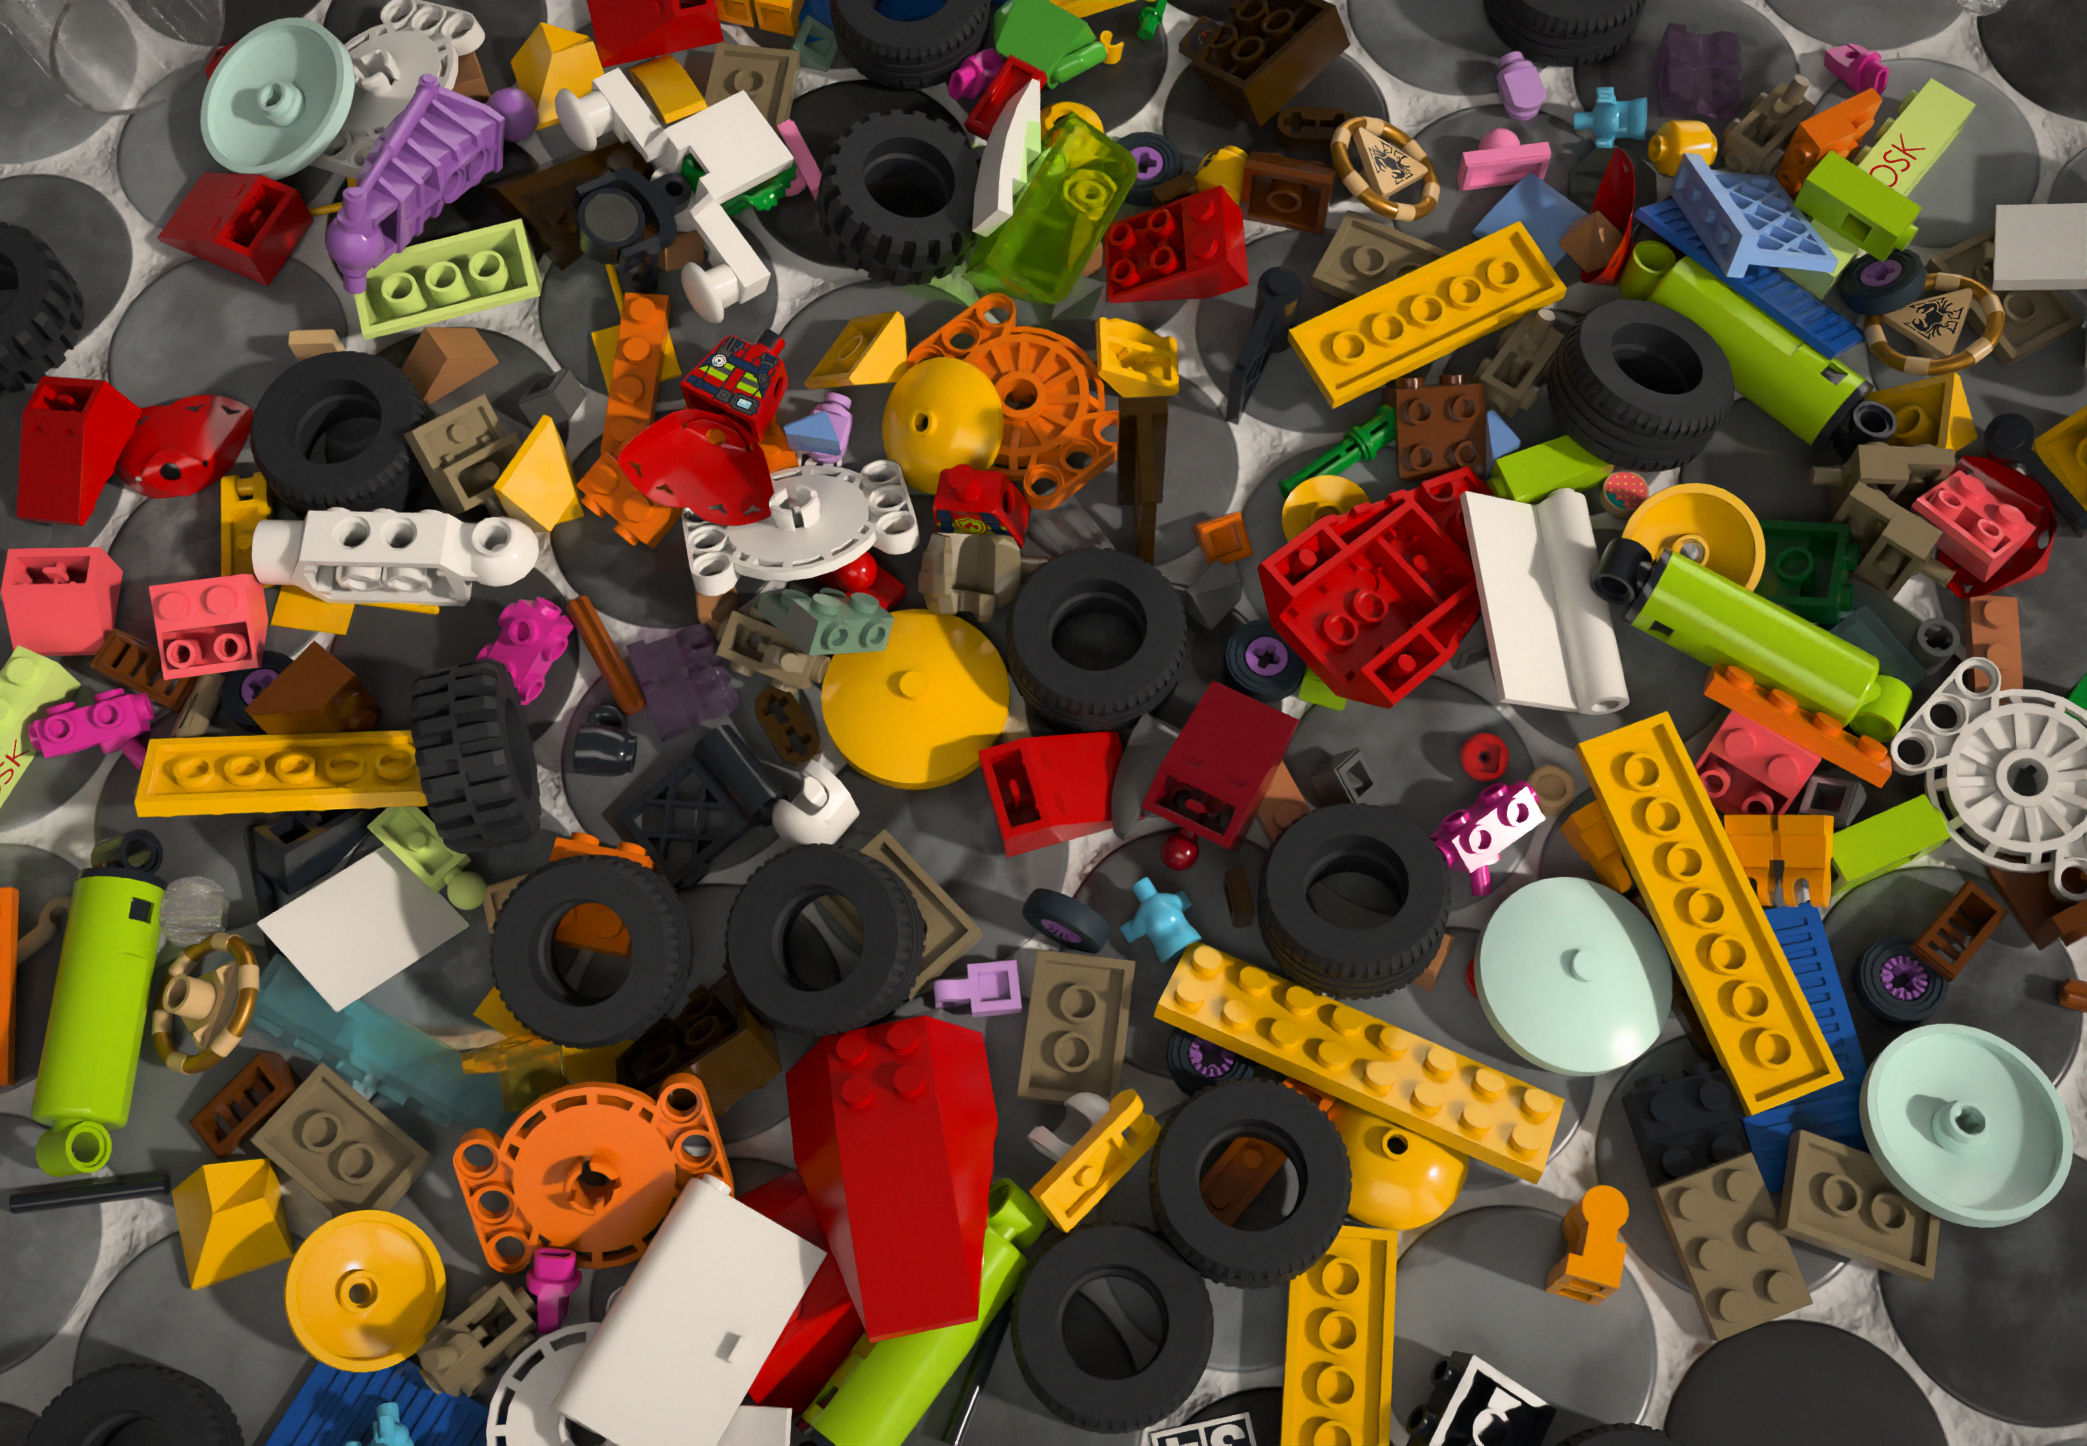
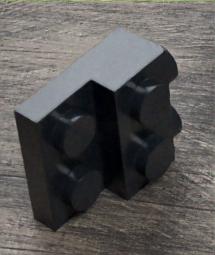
(1685, 1121)
(1477, 1408)

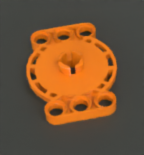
(1032, 367)
(624, 1138)

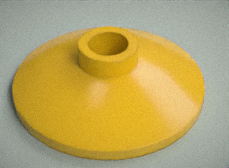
(1317, 499)

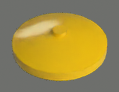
(920, 705)

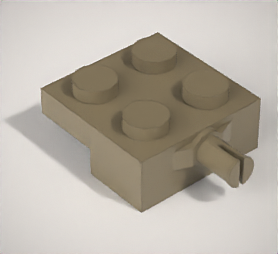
(465, 456)
(1895, 470)
(1891, 541)

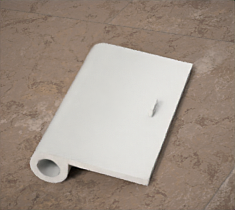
(1541, 619)
(690, 1324)

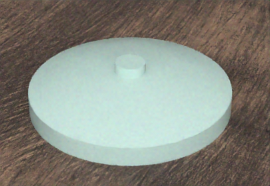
(277, 98)
(1573, 976)
(1966, 1125)

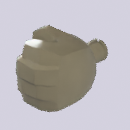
(973, 573)

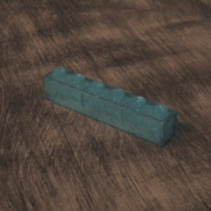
(382, 1048)

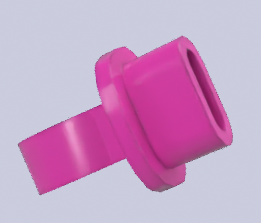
(1857, 67)
(974, 74)
(553, 1281)

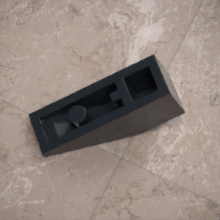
(308, 843)

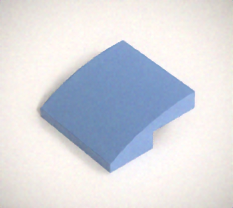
(1540, 210)

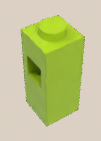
(1858, 206)
(1544, 468)
(1886, 843)

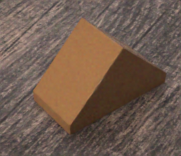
(446, 360)

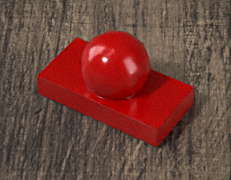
(1007, 83)
(866, 577)

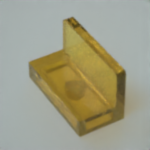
(525, 1068)

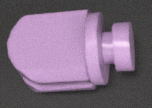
(1520, 86)
(837, 410)

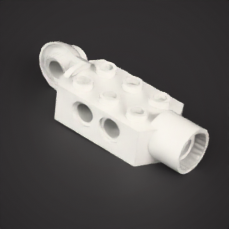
(392, 555)

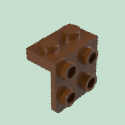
(1438, 426)
(2035, 906)

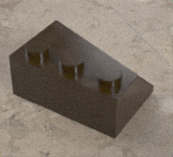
(1269, 53)
(546, 195)
(712, 1039)

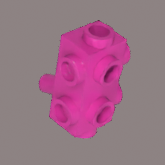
(529, 643)
(109, 723)
(1476, 835)

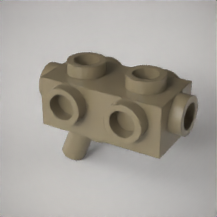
(1767, 129)
(1520, 364)
(775, 657)
(467, 1348)

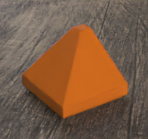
(1223, 538)

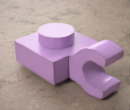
(990, 989)

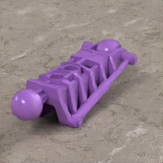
(417, 164)

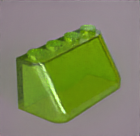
(1055, 216)

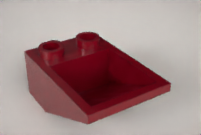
(1226, 764)

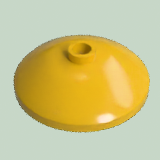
(961, 416)
(1712, 520)
(1394, 1188)
(400, 1283)

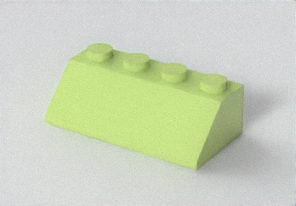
(449, 279)

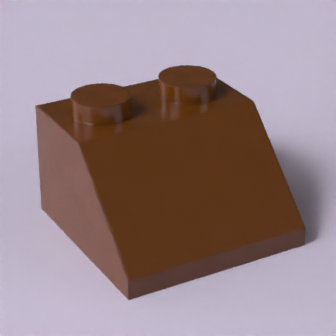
(1287, 192)
(314, 697)

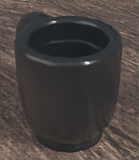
(603, 748)

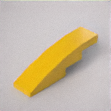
(667, 89)

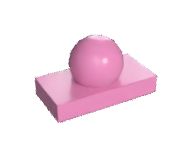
(1501, 161)
(807, 169)

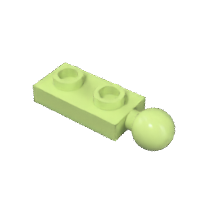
(417, 844)

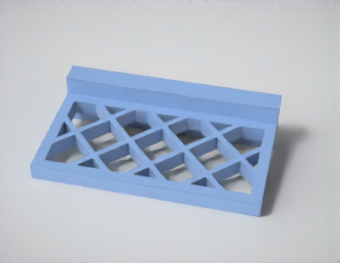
(1747, 220)

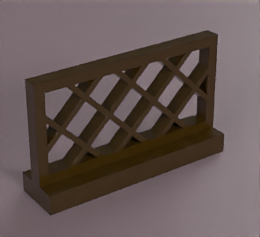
(1142, 464)

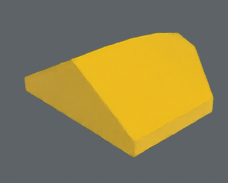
(1136, 359)

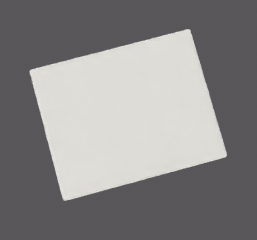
(362, 927)

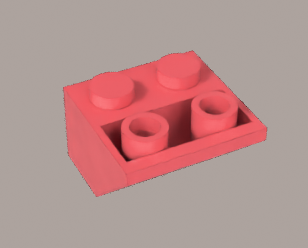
(1975, 524)
(60, 599)
(210, 625)
(1753, 768)

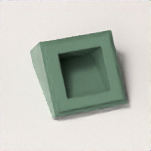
(817, 54)

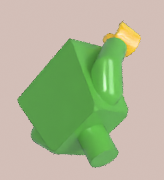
(1050, 40)

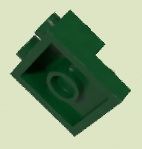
(1809, 568)

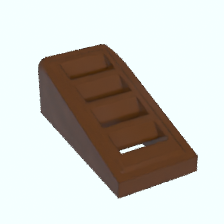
(119, 659)
(1978, 907)
(252, 1075)

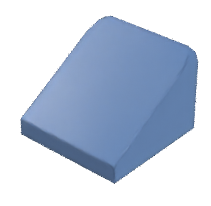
(813, 434)
(1499, 440)

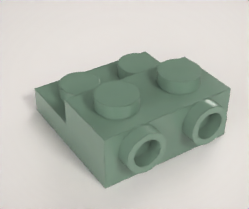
(828, 620)

